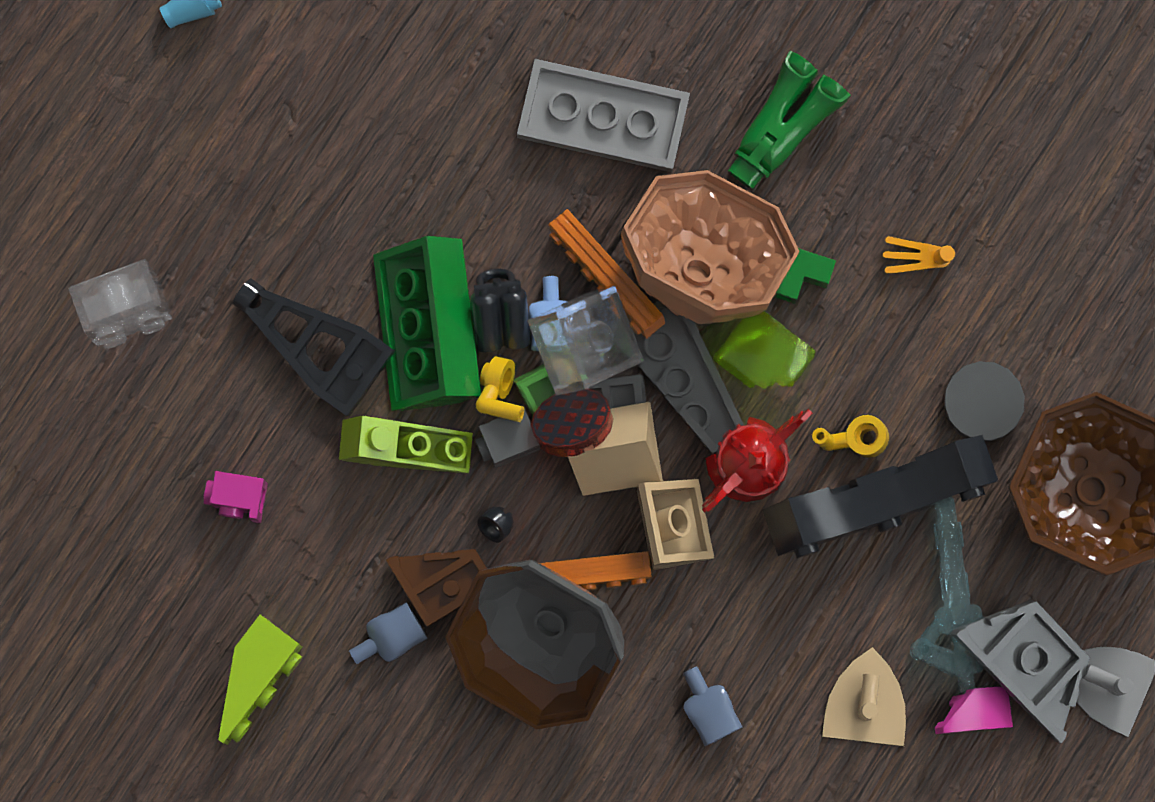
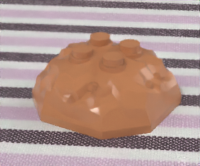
(708, 247)

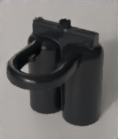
(499, 312)

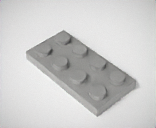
(603, 115)

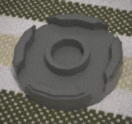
(983, 401)

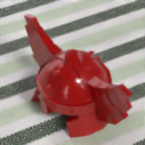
(751, 460)

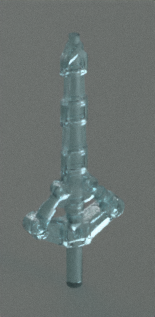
(956, 602)

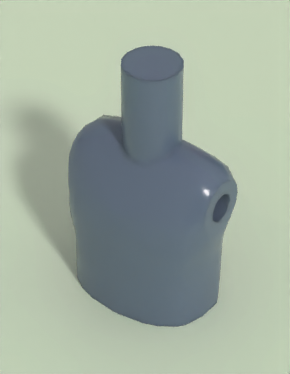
(390, 635)
(709, 709)

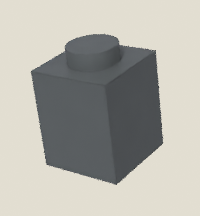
(506, 440)

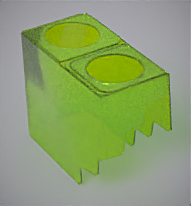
(764, 353)

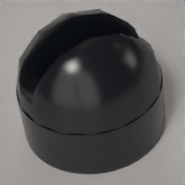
(495, 524)

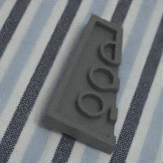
(688, 378)

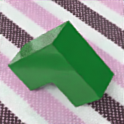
(807, 268)

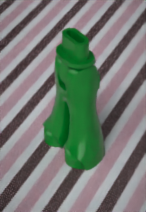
(771, 140)

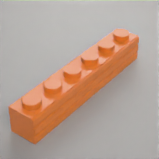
(601, 268)
(605, 570)

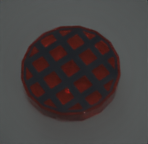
(572, 422)

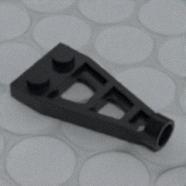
(354, 370)

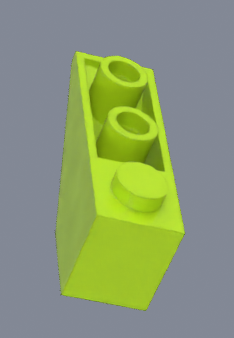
(404, 445)
(255, 668)

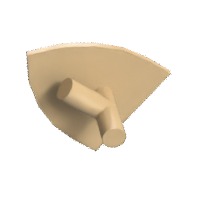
(866, 703)

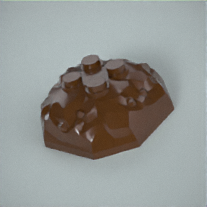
(1090, 484)

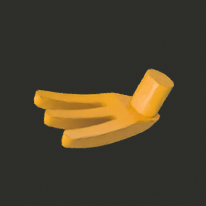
(929, 256)

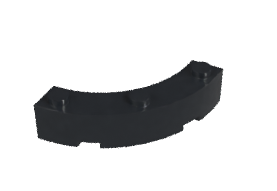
(881, 497)

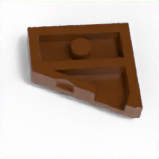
(437, 580)

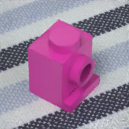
(236, 495)

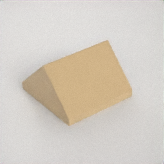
(624, 457)
(674, 523)

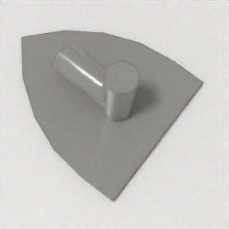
(1115, 686)

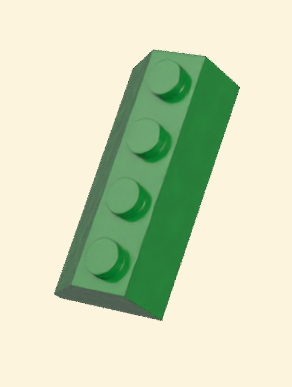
(427, 323)

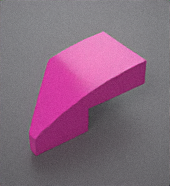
(977, 710)

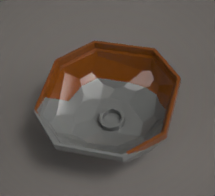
(535, 644)

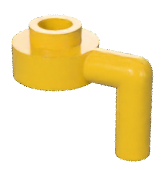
(497, 382)
(854, 437)

